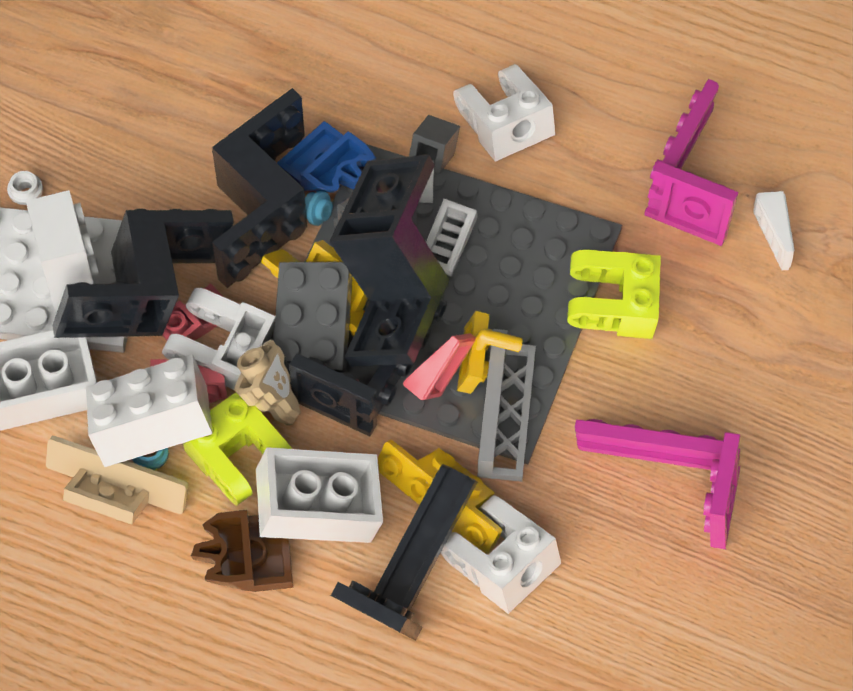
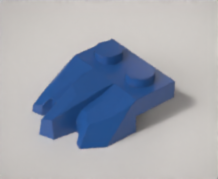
(327, 160)

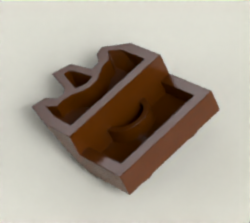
(242, 556)

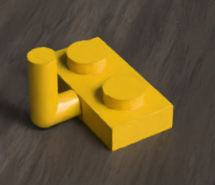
(474, 367)

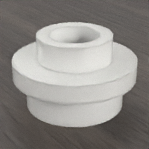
(24, 180)

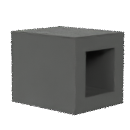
(436, 139)

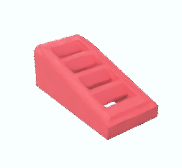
(437, 371)

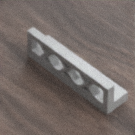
(492, 418)

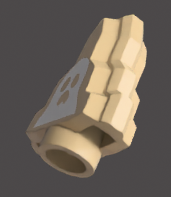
(266, 382)

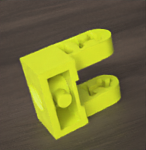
(640, 288)
(232, 428)

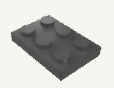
(314, 312)

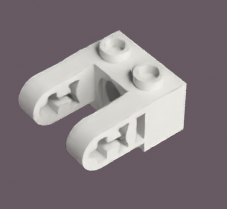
(511, 122)
(248, 329)
(512, 567)

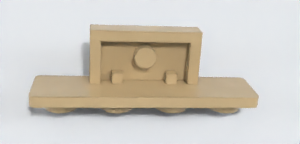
(114, 490)

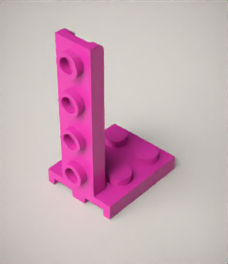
(679, 195)
(675, 449)

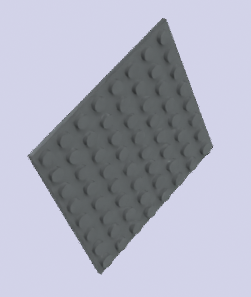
(517, 274)

